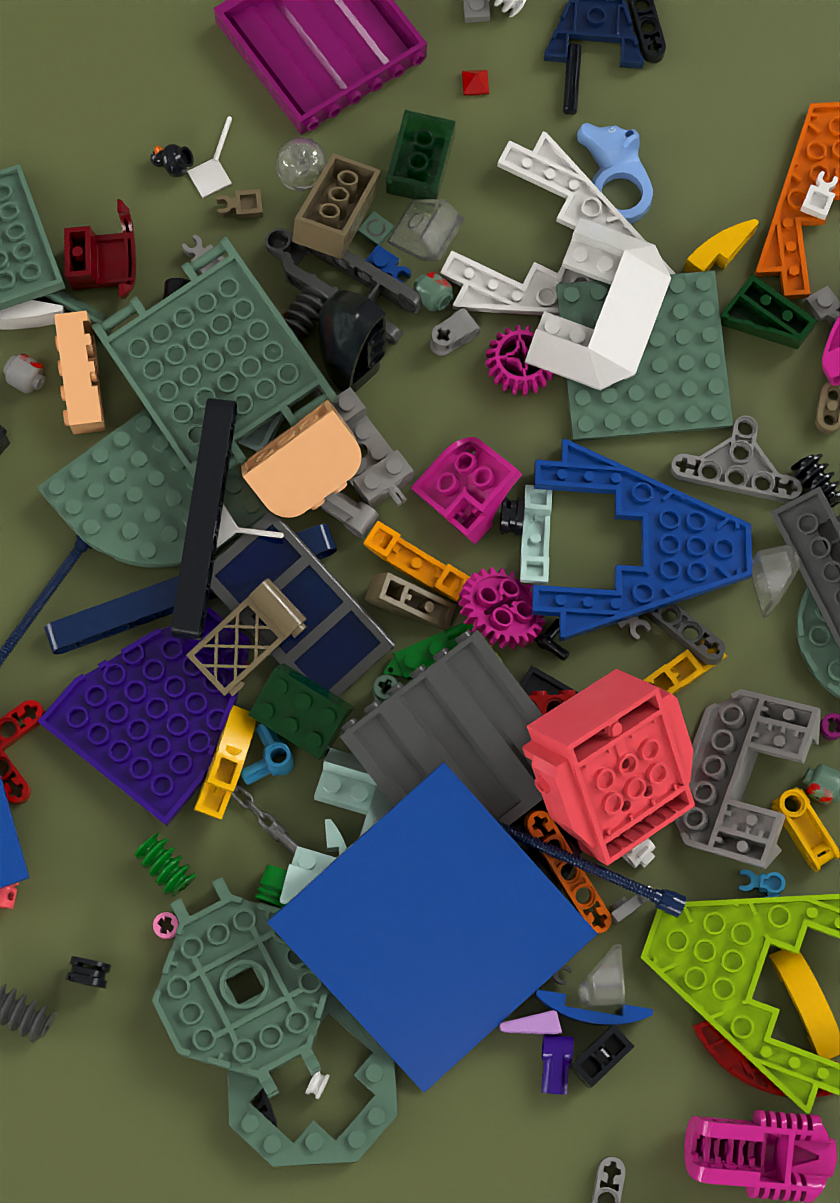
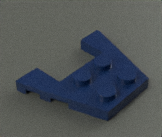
(596, 22)

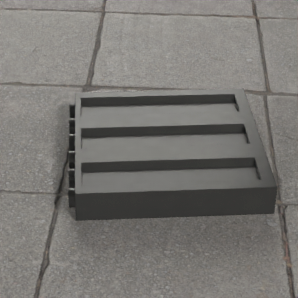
(457, 713)

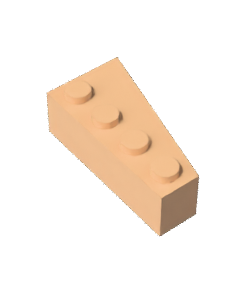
(80, 373)

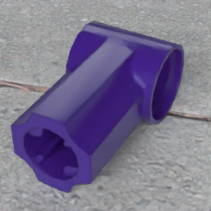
(556, 1054)

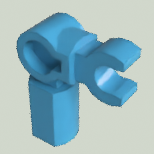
(765, 883)

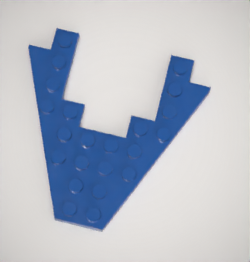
(684, 544)

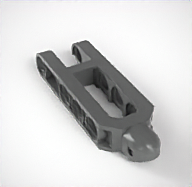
(280, 245)

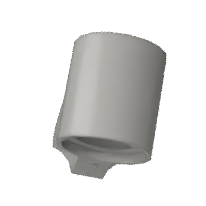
(355, 516)

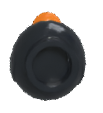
(173, 158)

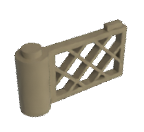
(278, 615)

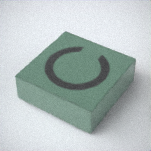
(375, 229)

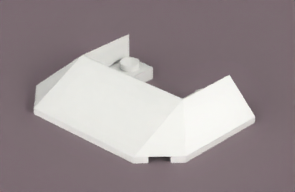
(627, 317)

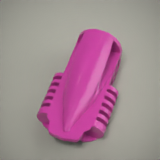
(769, 1156)

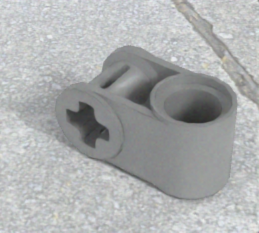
(457, 330)

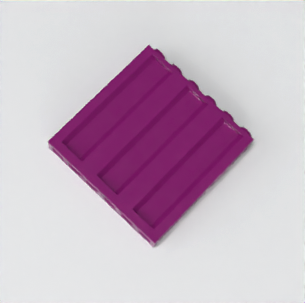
(321, 51)

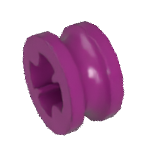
(824, 725)

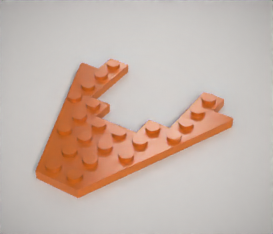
(815, 152)

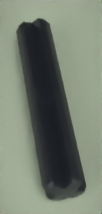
(572, 79)

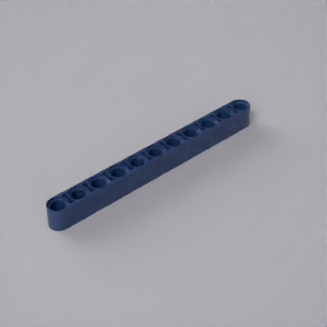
(146, 604)

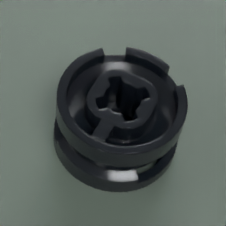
(512, 516)
(87, 975)

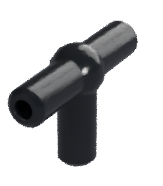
(545, 641)

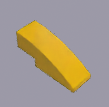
(721, 247)

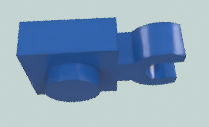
(387, 263)

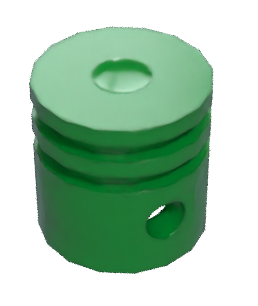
(272, 886)

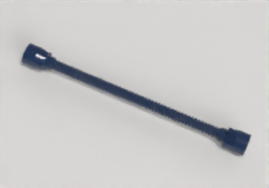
(80, 547)
(668, 901)

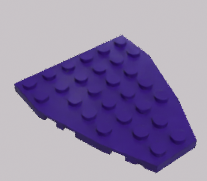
(151, 716)

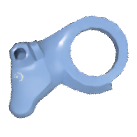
(618, 158)

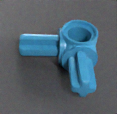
(266, 766)

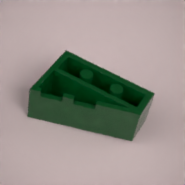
(767, 315)

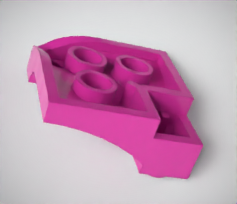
(467, 486)

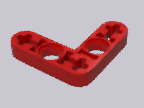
(5, 742)

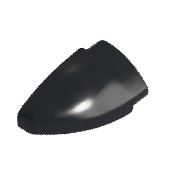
(349, 335)

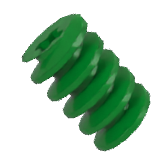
(164, 865)

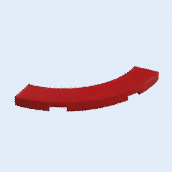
(734, 1062)

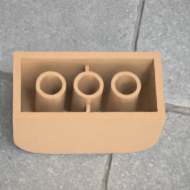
(304, 463)

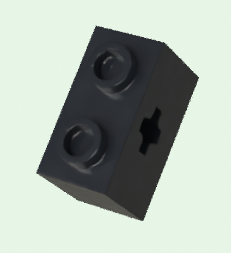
(601, 1056)

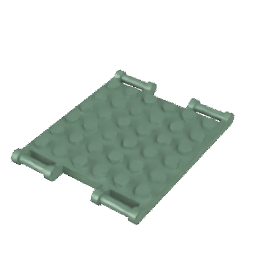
(217, 343)

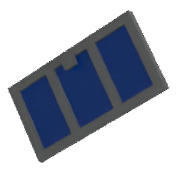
(339, 634)

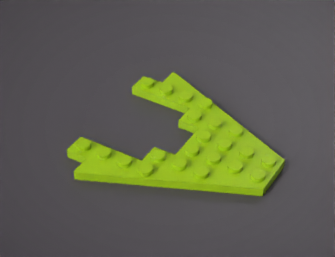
(714, 964)

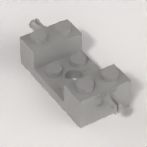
(382, 469)

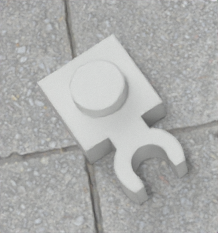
(819, 197)

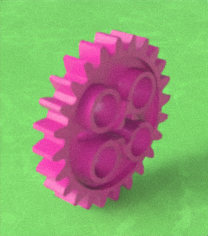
(500, 608)

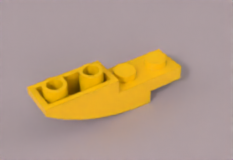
(226, 763)

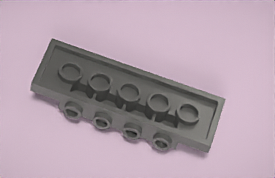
(815, 536)

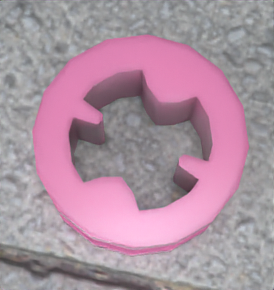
(158, 929)

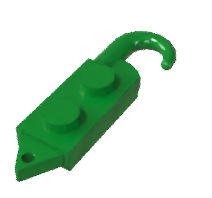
(421, 653)

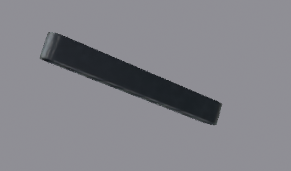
(204, 519)

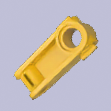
(806, 829)

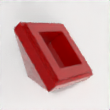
(475, 82)

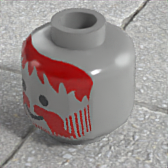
(24, 373)

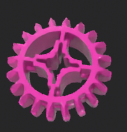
(500, 364)

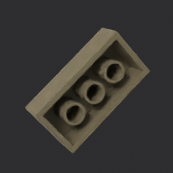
(336, 206)

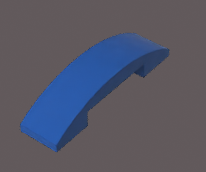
(556, 1001)

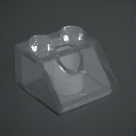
(426, 229)
(772, 574)
(604, 982)

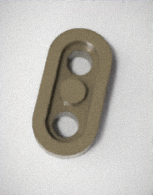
(828, 409)

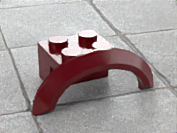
(101, 259)

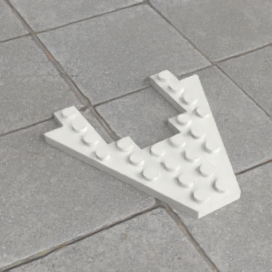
(553, 170)

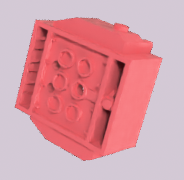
(613, 764)

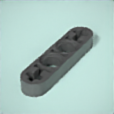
(684, 621)

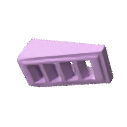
(535, 1024)

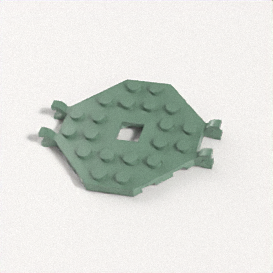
(202, 1010)

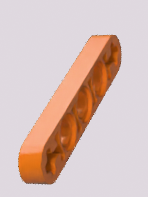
(579, 879)

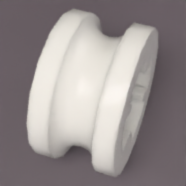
(317, 1084)

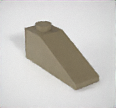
(409, 601)

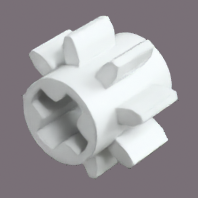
(640, 854)

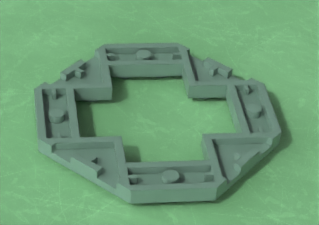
(315, 1144)

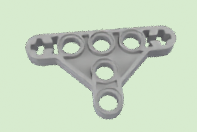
(724, 462)

